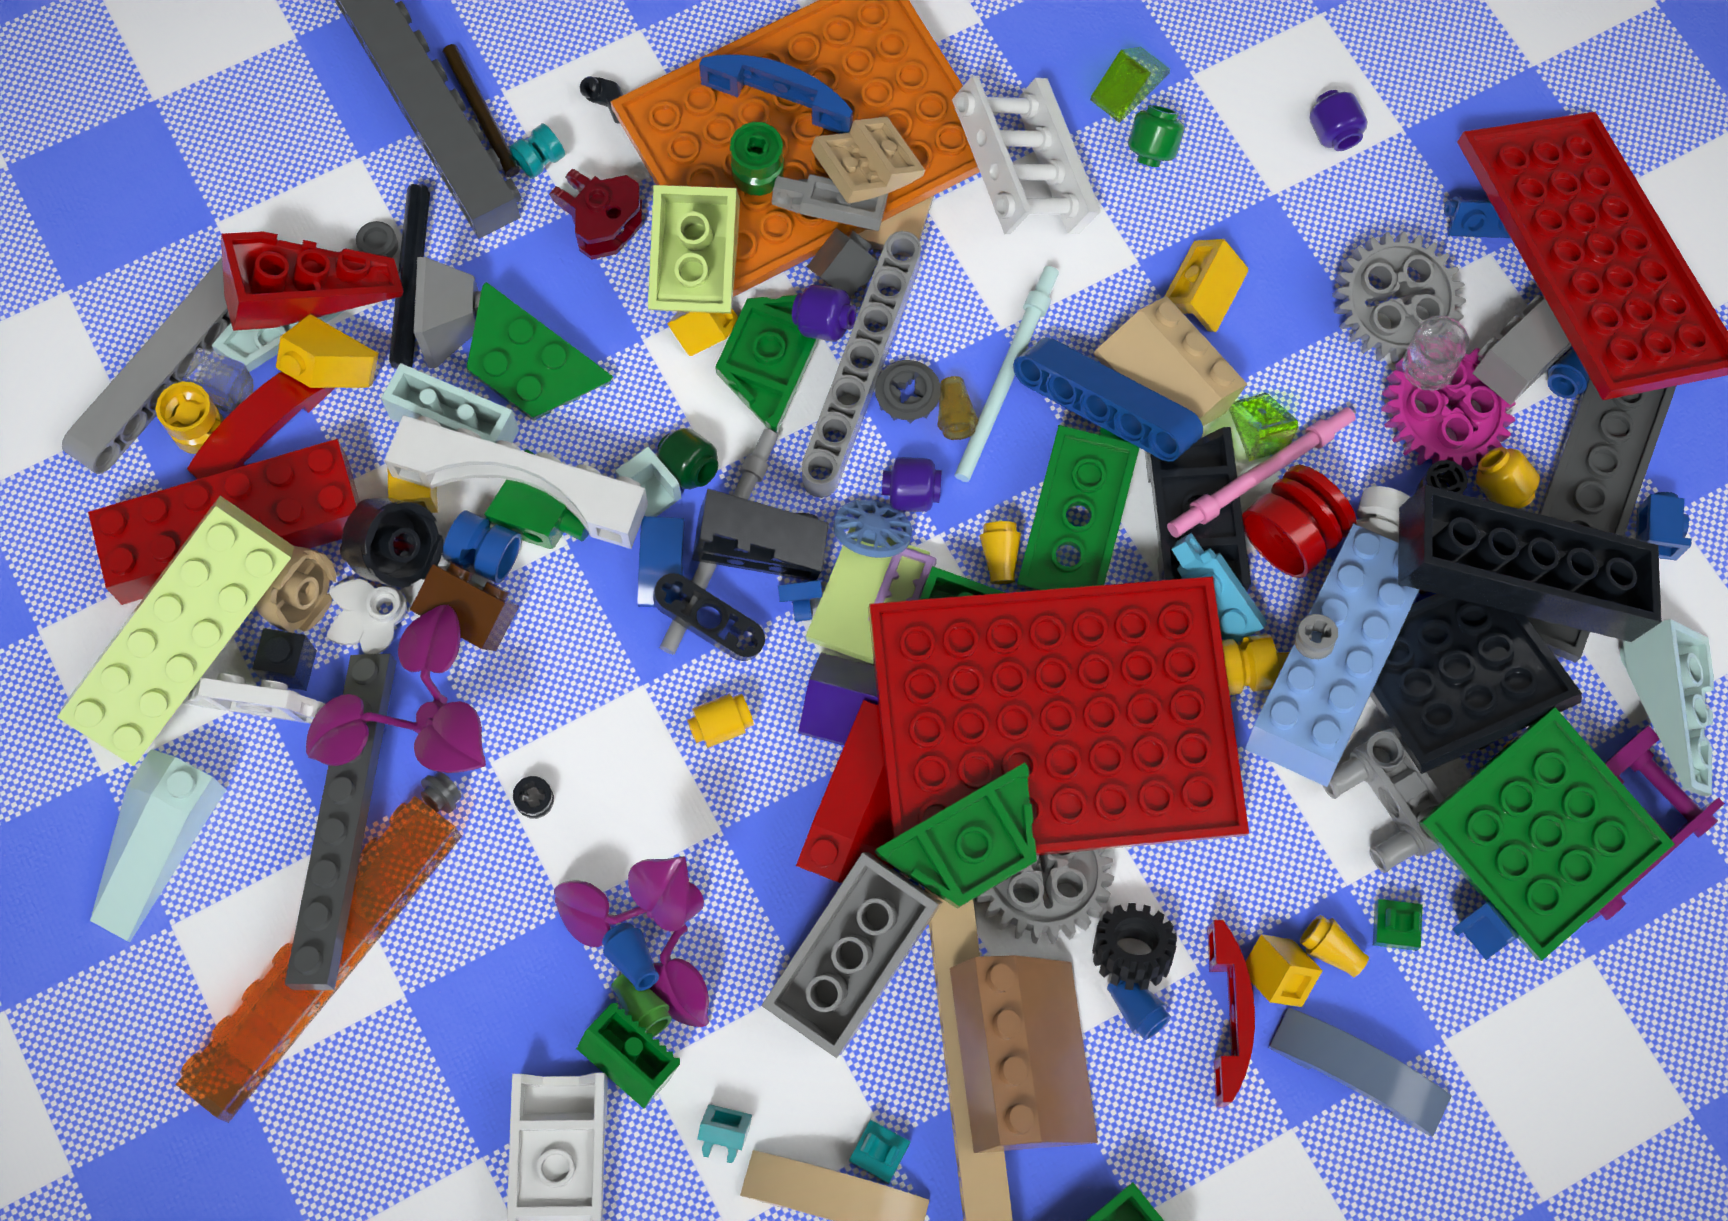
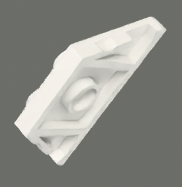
(267, 700)

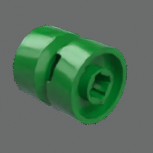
(756, 158)

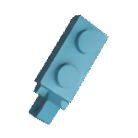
(1236, 610)

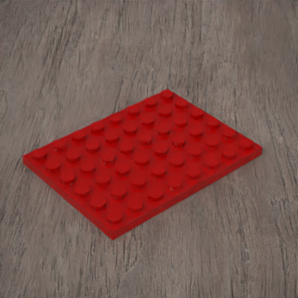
(1094, 687)

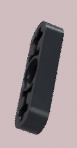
(741, 624)

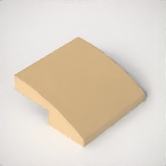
(867, 159)

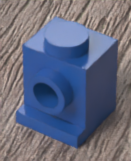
(1663, 523)

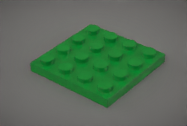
(1546, 833)

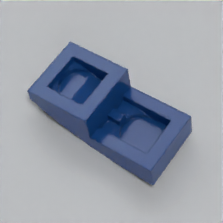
(659, 555)

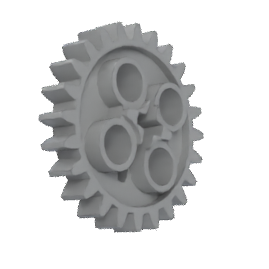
(1389, 263)
(1080, 869)

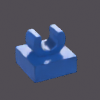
(800, 595)

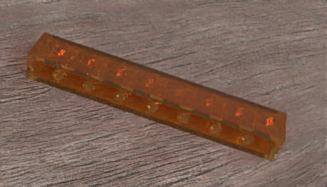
(273, 1014)

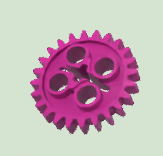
(1427, 430)

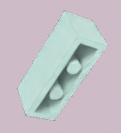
(419, 394)

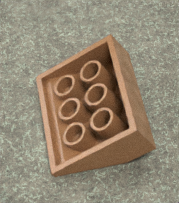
(1022, 1053)

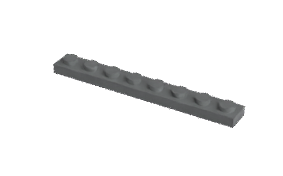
(339, 838)

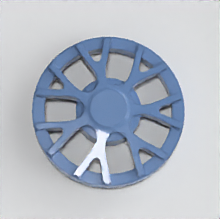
(872, 528)

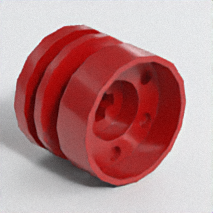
(1298, 521)

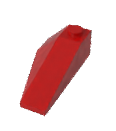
(284, 281)
(854, 806)

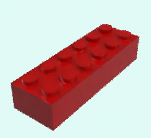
(295, 495)

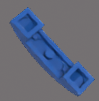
(732, 72)

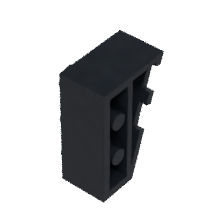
(759, 537)

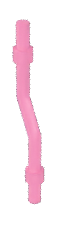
(1208, 506)

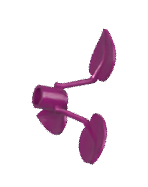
(447, 732)
(667, 896)

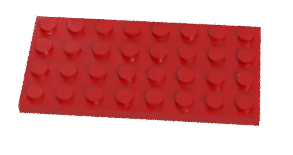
(1599, 254)

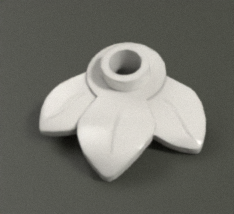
(361, 618)

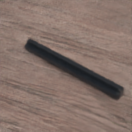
(412, 246)

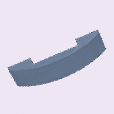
(1362, 1069)

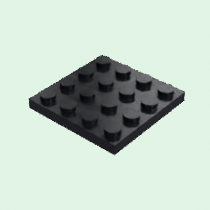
(1466, 679)

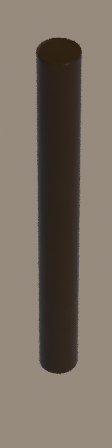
(480, 110)

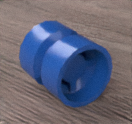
(478, 545)

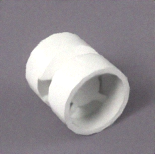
(1380, 511)

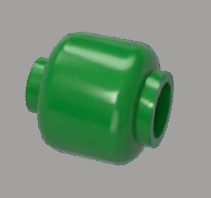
(1156, 135)

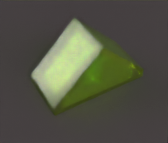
(1128, 82)
(1262, 425)

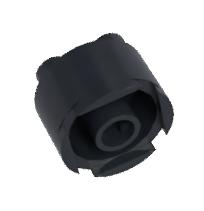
(391, 541)

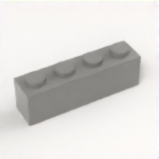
(1523, 352)

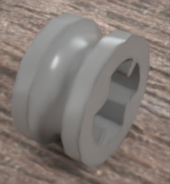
(1303, 637)

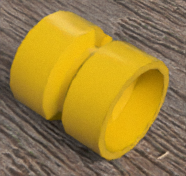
(187, 415)
(1251, 663)

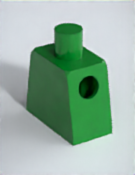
(533, 514)

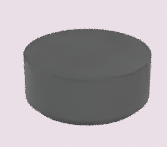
(377, 239)

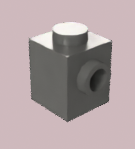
(844, 262)

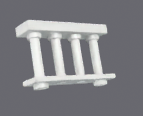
(1052, 144)

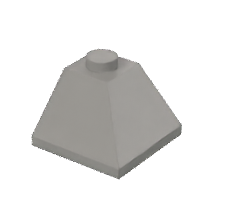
(443, 309)

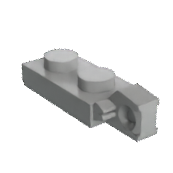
(822, 199)

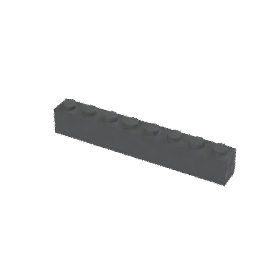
(434, 113)

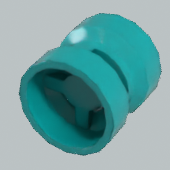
(537, 150)

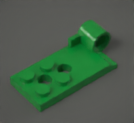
(1087, 473)

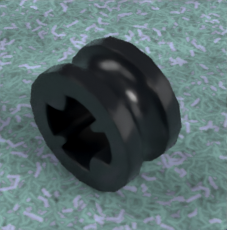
(542, 787)

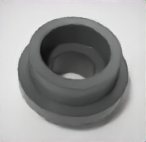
(440, 792)

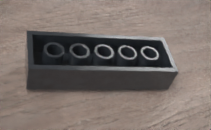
(1528, 564)

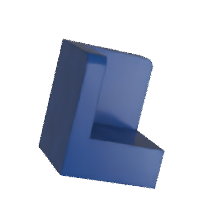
(1486, 930)

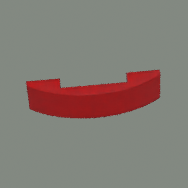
(254, 424)
(1227, 957)

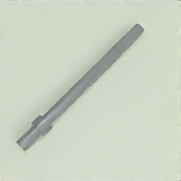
(752, 471)

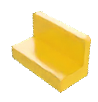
(1208, 281)

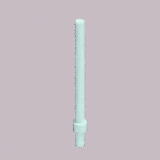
(1035, 308)

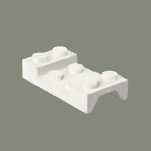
(557, 1148)

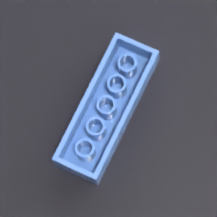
(1321, 700)

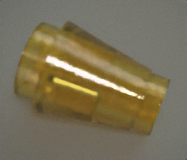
(956, 410)

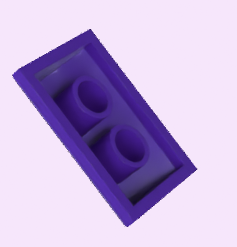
(835, 697)

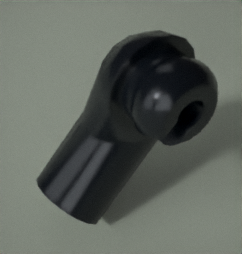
(601, 92)

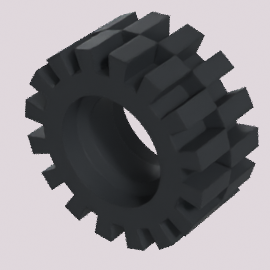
(1128, 966)

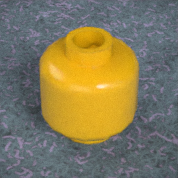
(1507, 477)

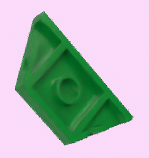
(766, 358)
(527, 359)
(970, 842)

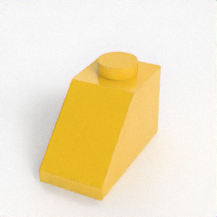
(325, 356)

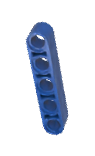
(1108, 399)

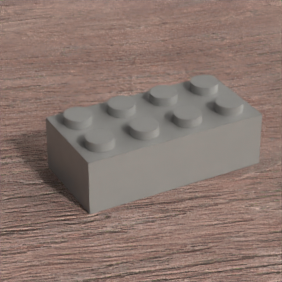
(851, 954)

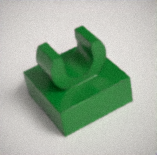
(1397, 924)

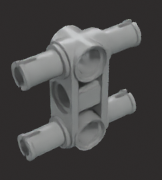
(1401, 790)

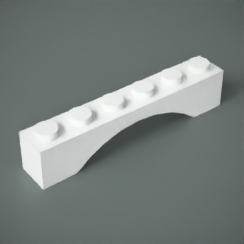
(436, 455)

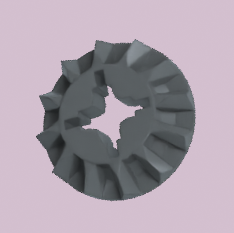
(900, 375)

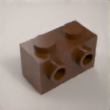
(481, 611)

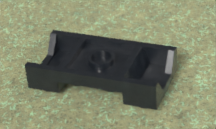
(1178, 483)

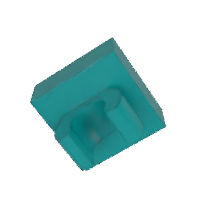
(724, 1128)
(879, 1151)

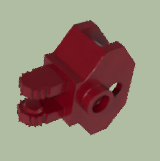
(601, 212)

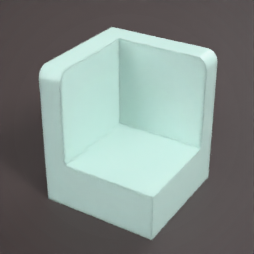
(660, 485)

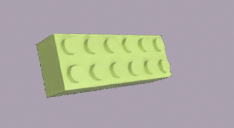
(176, 631)

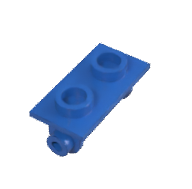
(1474, 219)

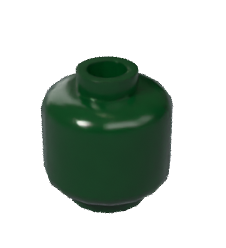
(688, 457)

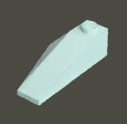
(1671, 676)
(154, 830)

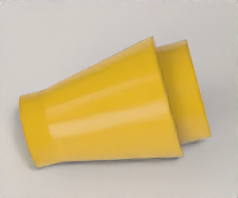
(1001, 548)
(1332, 945)

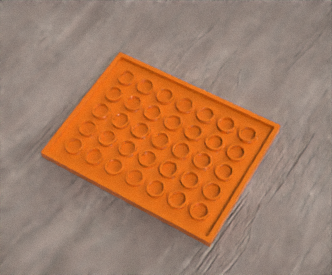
(864, 51)

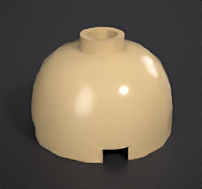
(299, 592)

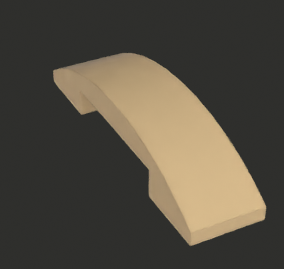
(826, 1192)

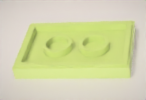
(854, 584)

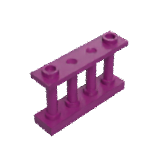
(1639, 757)

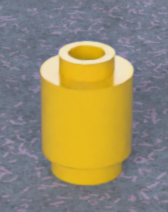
(720, 720)

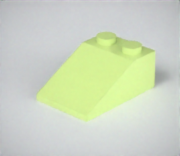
(693, 248)

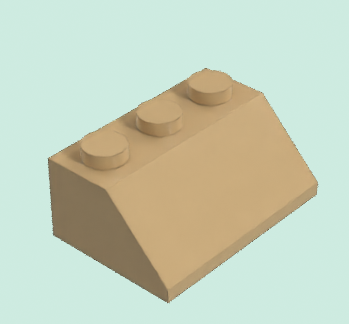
(1173, 359)

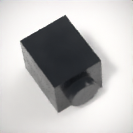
(285, 658)

